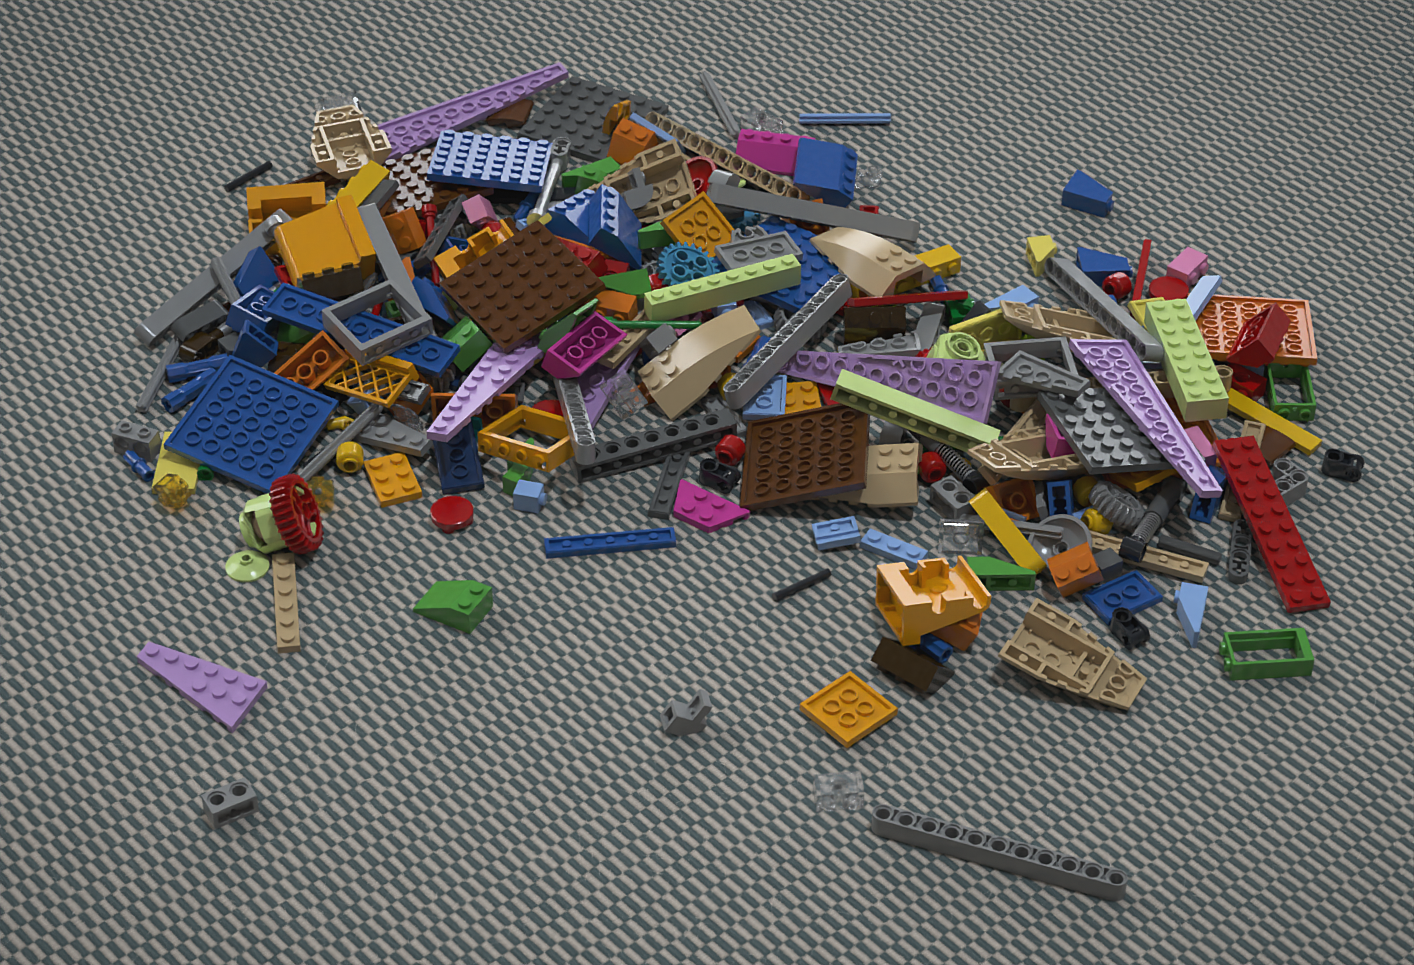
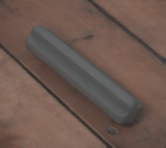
(1189, 549)

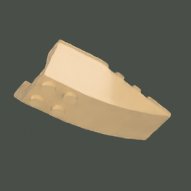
(347, 141)
(669, 174)
(870, 260)
(1052, 322)
(691, 364)
(1027, 457)
(889, 477)
(1066, 656)

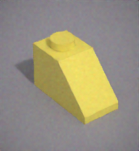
(1038, 251)

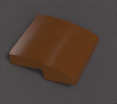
(513, 115)
(1275, 445)

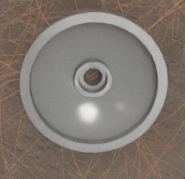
(1074, 534)

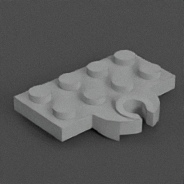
(755, 247)

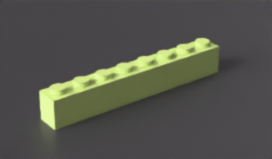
(722, 288)
(911, 412)

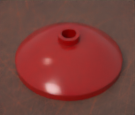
(700, 171)

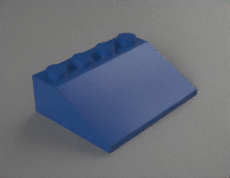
(826, 171)
(571, 217)
(614, 227)

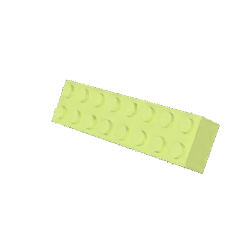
(1186, 360)

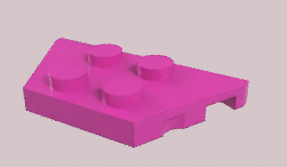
(705, 509)

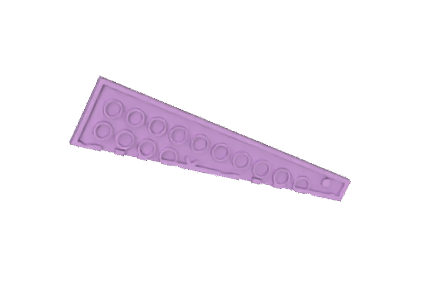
(424, 126)
(488, 379)
(950, 383)
(1133, 389)

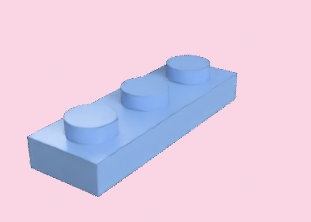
(892, 548)

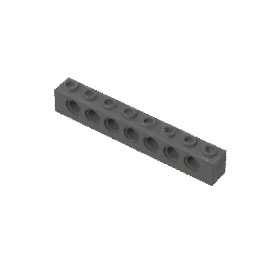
(656, 444)

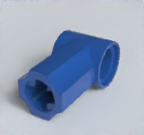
(934, 647)

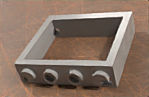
(387, 342)
(1036, 347)

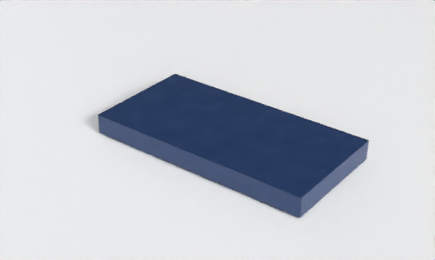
(459, 462)

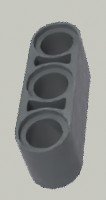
(202, 319)

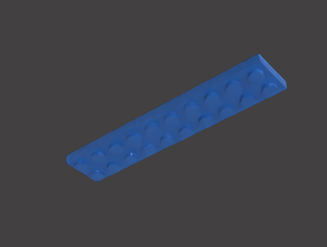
(304, 310)

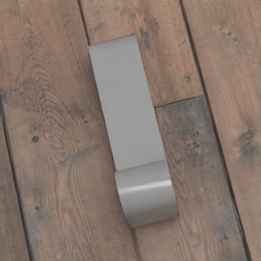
(1290, 480)

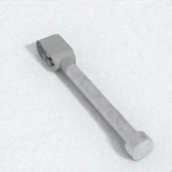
(558, 162)

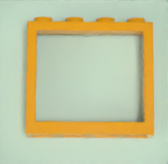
(493, 438)

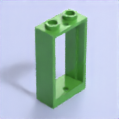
(1304, 411)
(1266, 640)

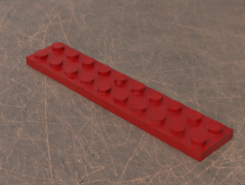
(1271, 524)

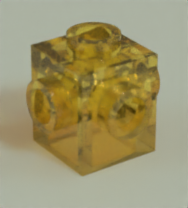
(327, 487)
(172, 491)

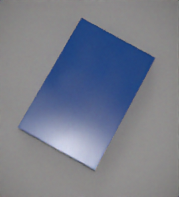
(1127, 591)

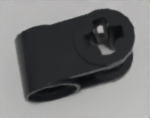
(1340, 465)
(717, 476)
(1128, 628)

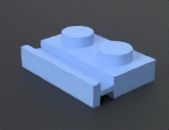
(836, 533)

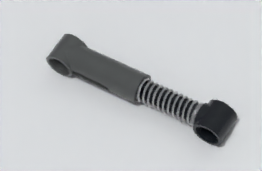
(971, 478)
(1171, 491)

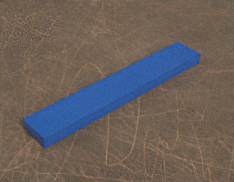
(610, 542)

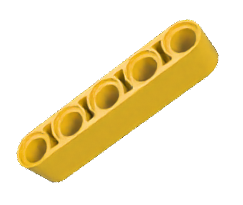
(1007, 532)

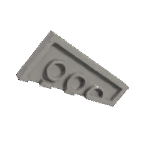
(898, 346)
(1037, 373)
(394, 435)

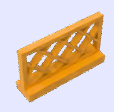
(393, 367)

